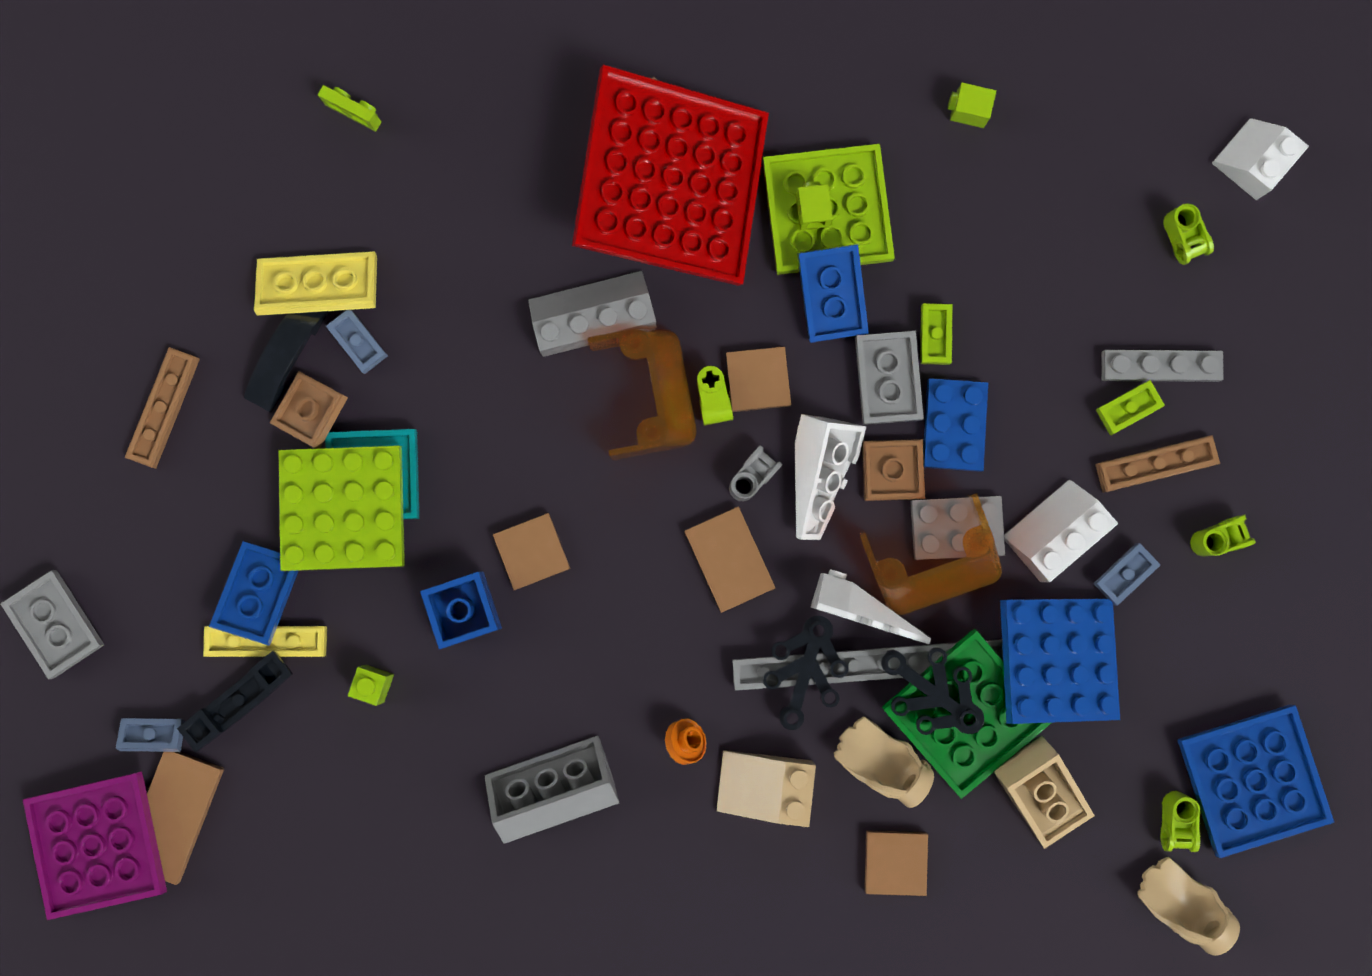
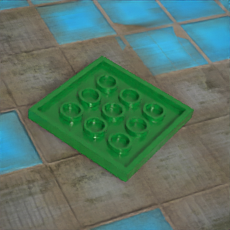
(961, 757)

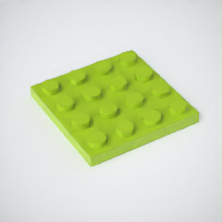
(856, 201)
(341, 508)

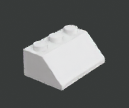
(1059, 531)

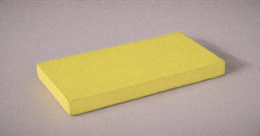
(315, 283)

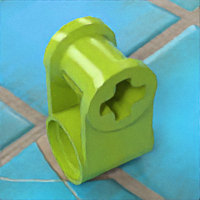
(1190, 235)
(714, 401)
(1226, 537)
(1180, 829)

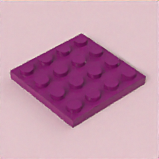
(94, 846)

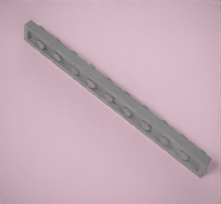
(862, 665)

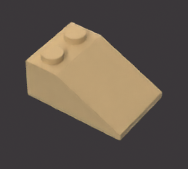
(766, 788)
(1044, 791)

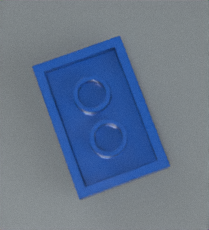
(833, 293)
(955, 425)
(254, 595)

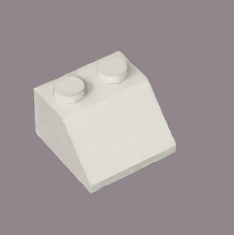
(1259, 156)

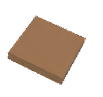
(758, 379)
(308, 410)
(893, 470)
(531, 551)
(896, 863)

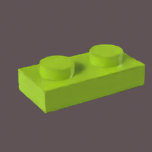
(340, 101)
(936, 334)
(1130, 407)

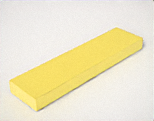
(287, 642)

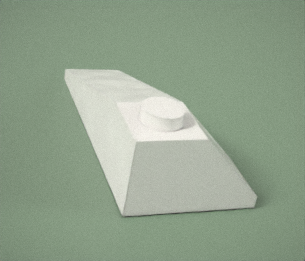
(821, 460)
(851, 602)

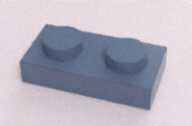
(357, 341)
(1126, 574)
(149, 735)

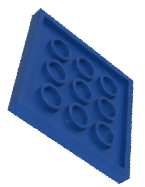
(1059, 660)
(1255, 781)

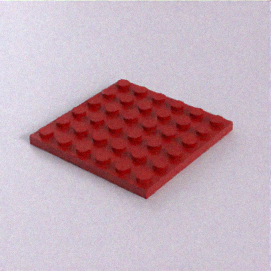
(670, 177)

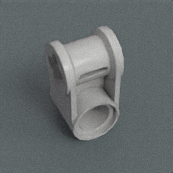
(757, 471)

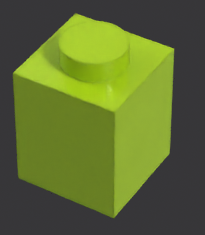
(971, 105)
(814, 206)
(370, 685)

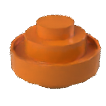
(685, 741)

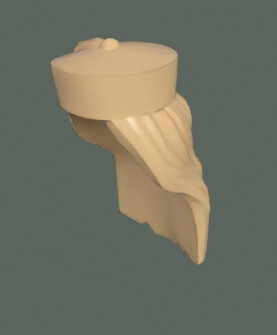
(884, 763)
(1188, 907)

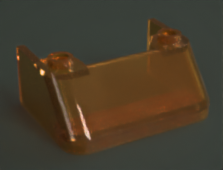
(675, 419)
(943, 582)

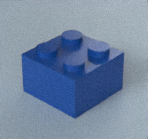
(461, 609)

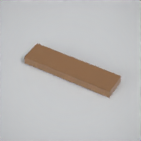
(162, 408)
(1157, 464)

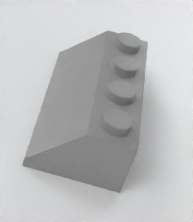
(604, 307)
(550, 789)

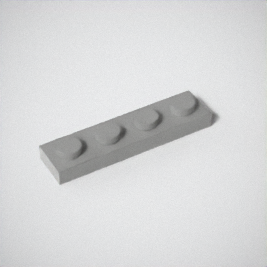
(1162, 365)

